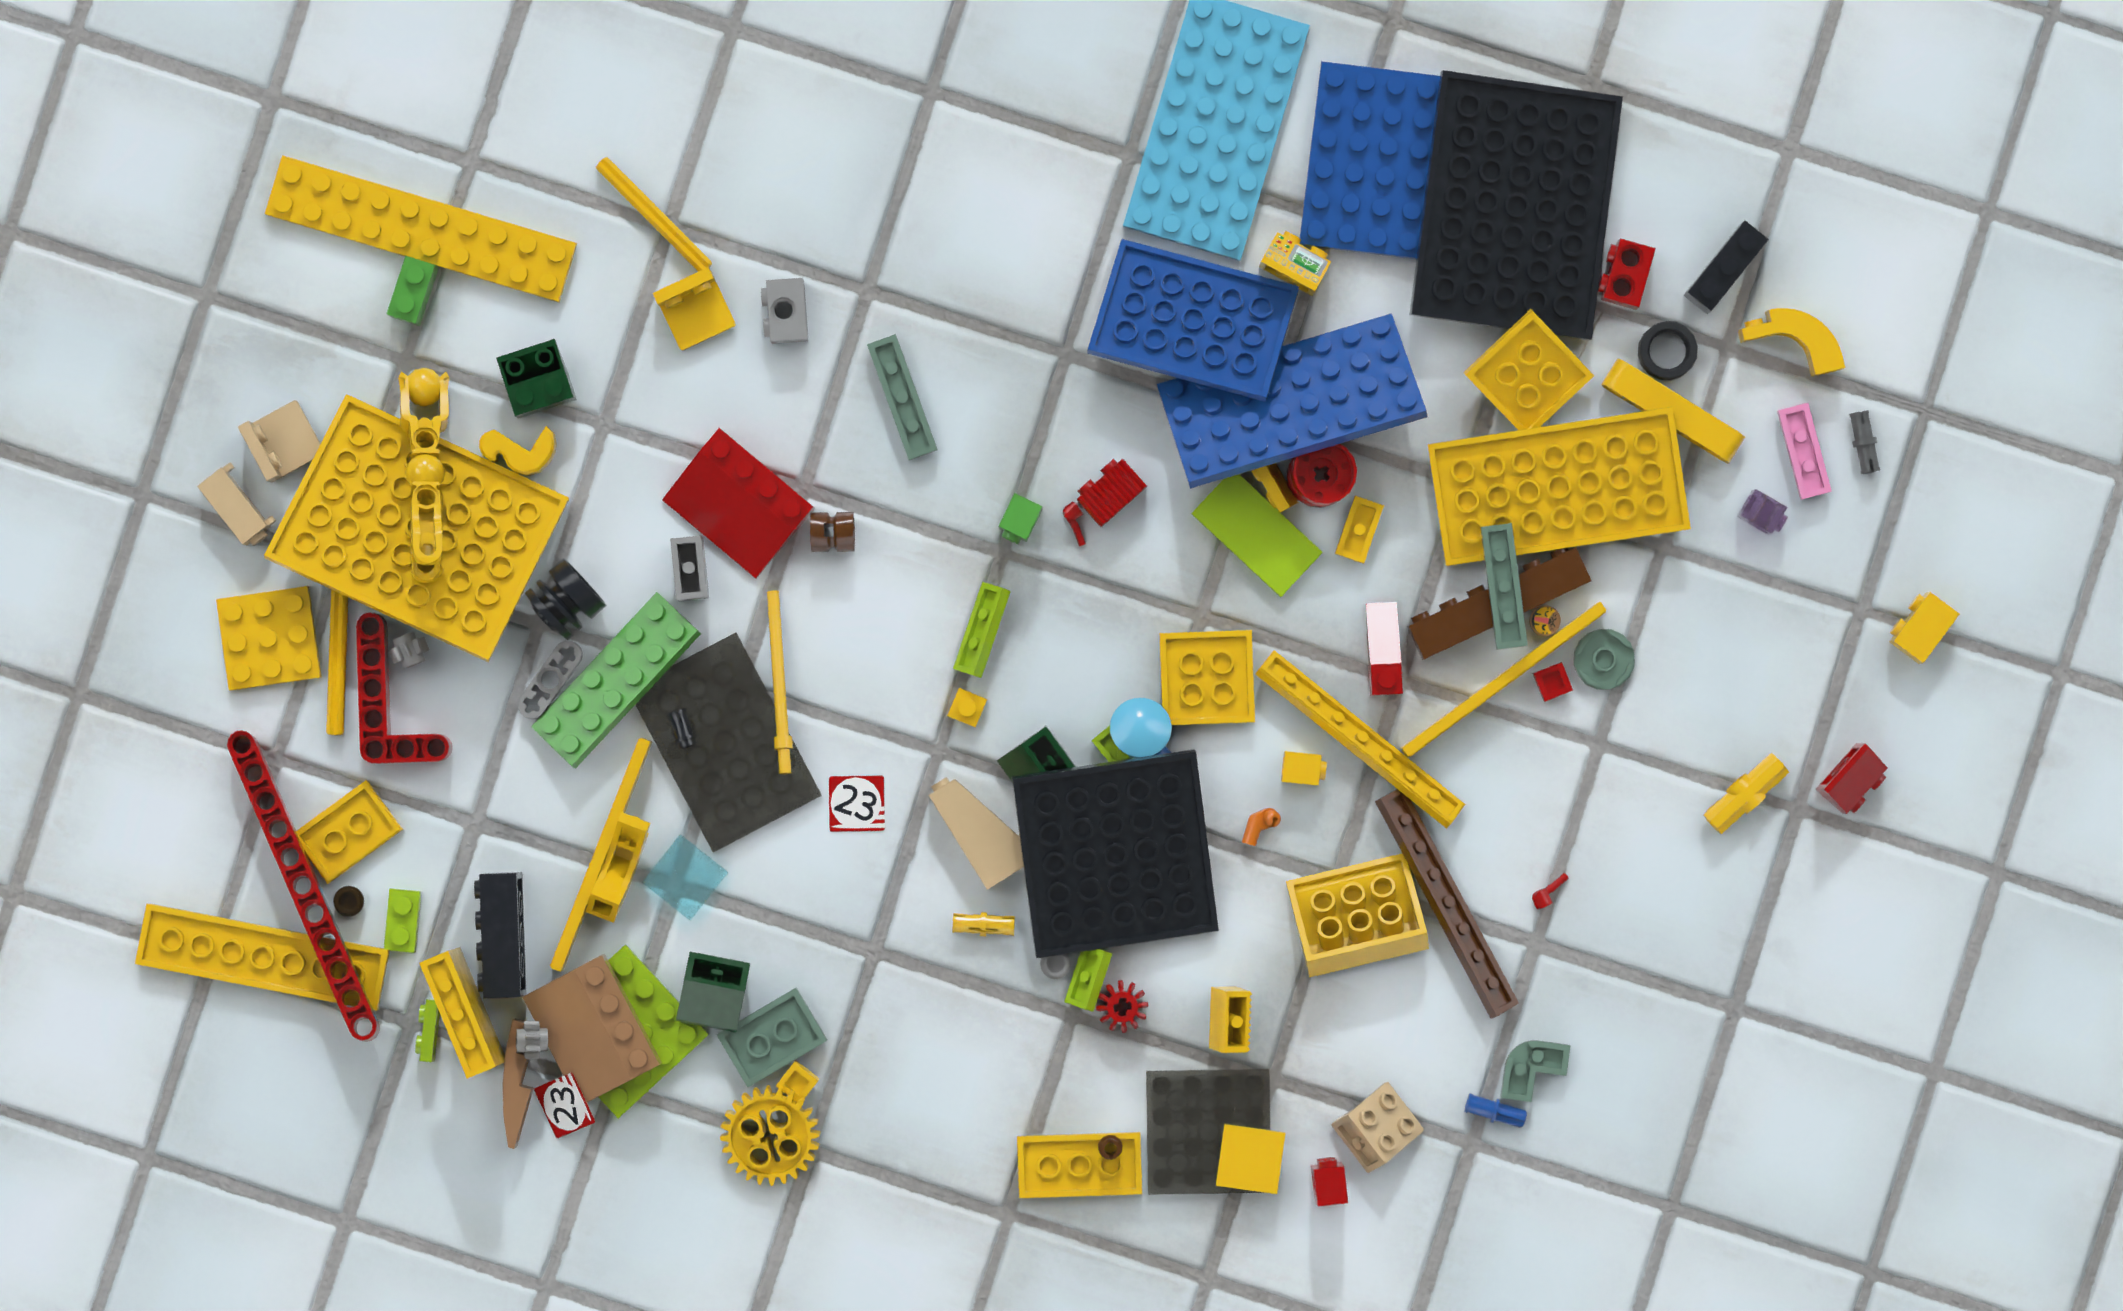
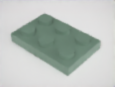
(772, 1037)

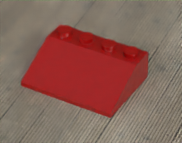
(738, 503)

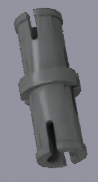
(1864, 442)

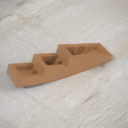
(515, 1094)

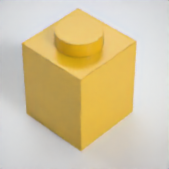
(1303, 768)

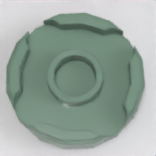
(1604, 659)

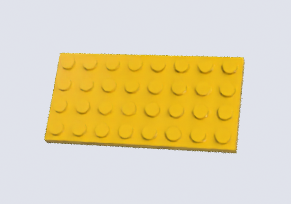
(1561, 484)

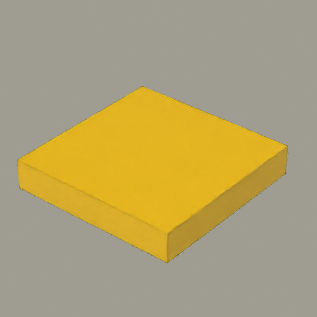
(1250, 1159)

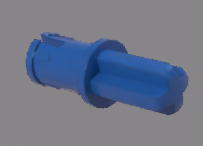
(1495, 1111)

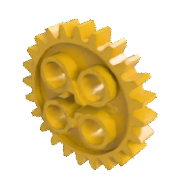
(744, 1142)

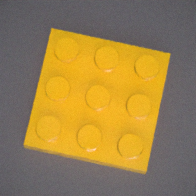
(1528, 373)
(268, 638)
(1207, 677)

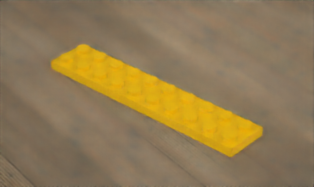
(420, 228)

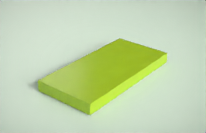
(1257, 533)

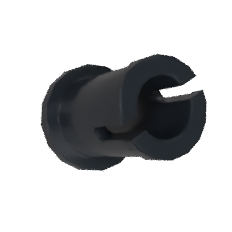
(682, 729)

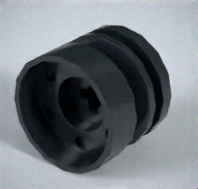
(565, 599)

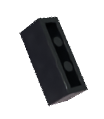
(1726, 267)

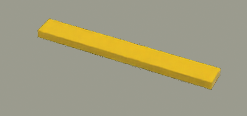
(1503, 679)
(1360, 739)
(620, 805)

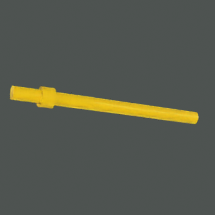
(783, 740)

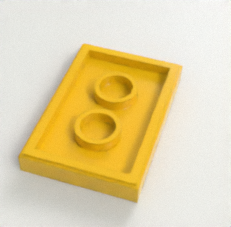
(348, 831)

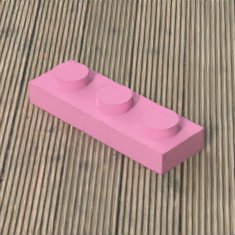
(1804, 451)

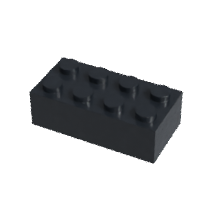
(501, 935)

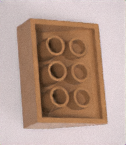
(593, 1028)

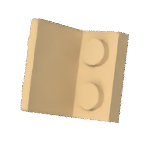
(281, 441)
(1378, 1128)

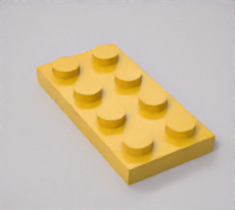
(1074, 1167)

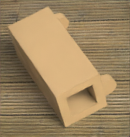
(235, 507)

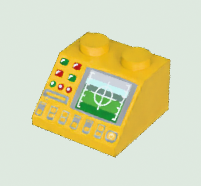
(1295, 262)

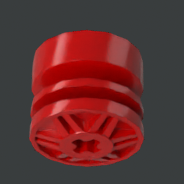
(1339, 476)

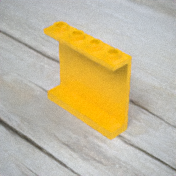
(463, 1012)

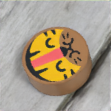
(1544, 620)

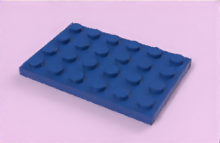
(1369, 160)
(1193, 320)

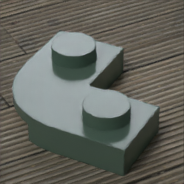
(1527, 1060)

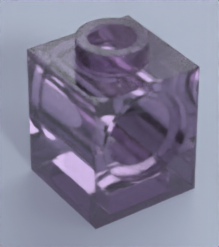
(1763, 512)

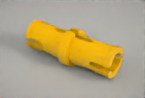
(983, 924)

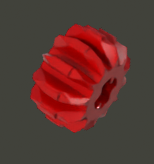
(1130, 1012)

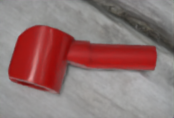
(1072, 513)
(1542, 898)

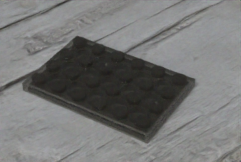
(733, 768)

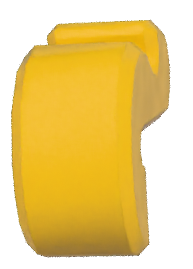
(520, 460)

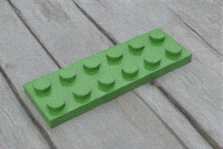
(616, 680)

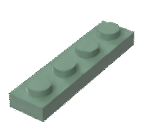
(902, 397)
(1504, 586)

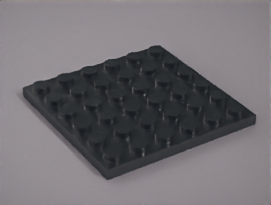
(1115, 853)

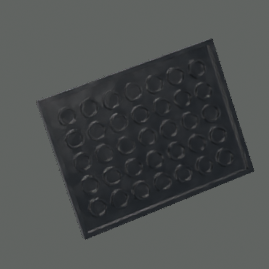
(1515, 204)

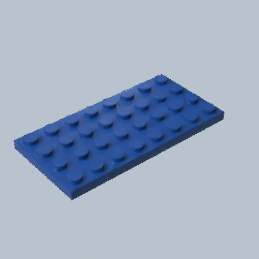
(1319, 397)

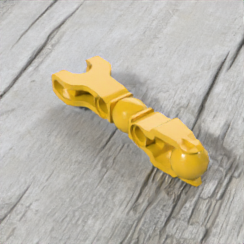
(425, 469)

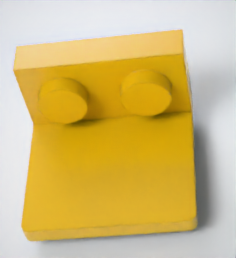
(694, 309)

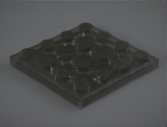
(1188, 1122)

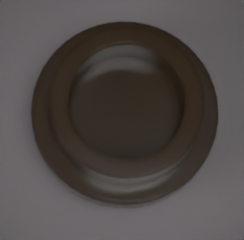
(348, 901)

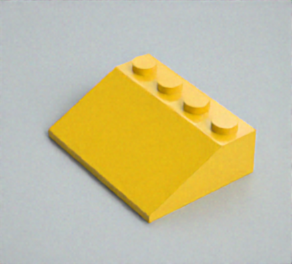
(1357, 915)

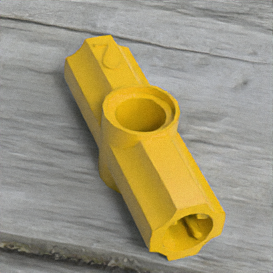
(1746, 793)

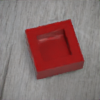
(1552, 681)

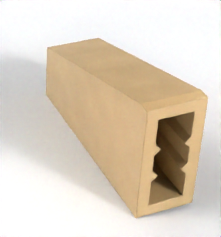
(983, 837)

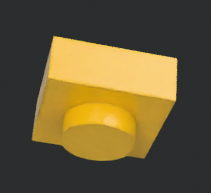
(967, 707)
(799, 1080)

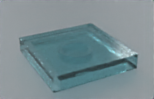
(685, 877)

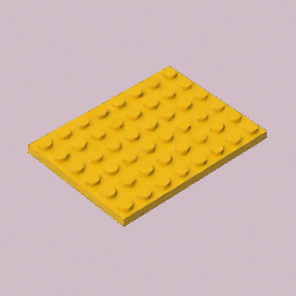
(355, 530)

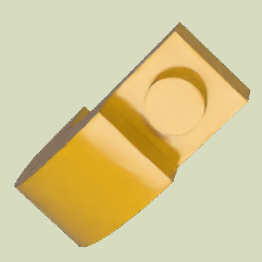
(1811, 334)
(618, 867)

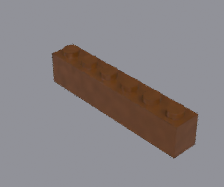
(1473, 615)

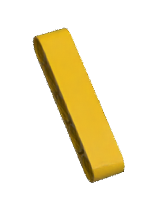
(1690, 419)

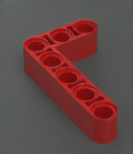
(382, 703)

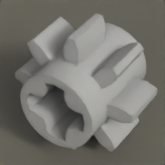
(408, 650)
(532, 1040)

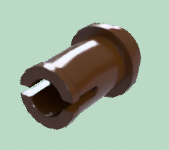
(1104, 1141)

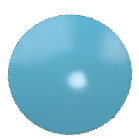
(1140, 727)

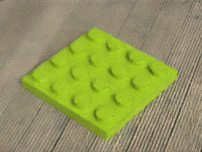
(657, 1013)

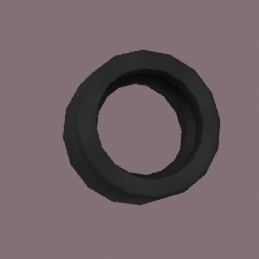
(1690, 354)

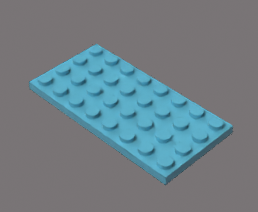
(1216, 126)

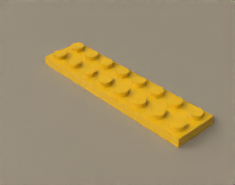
(252, 954)

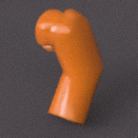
(1258, 822)

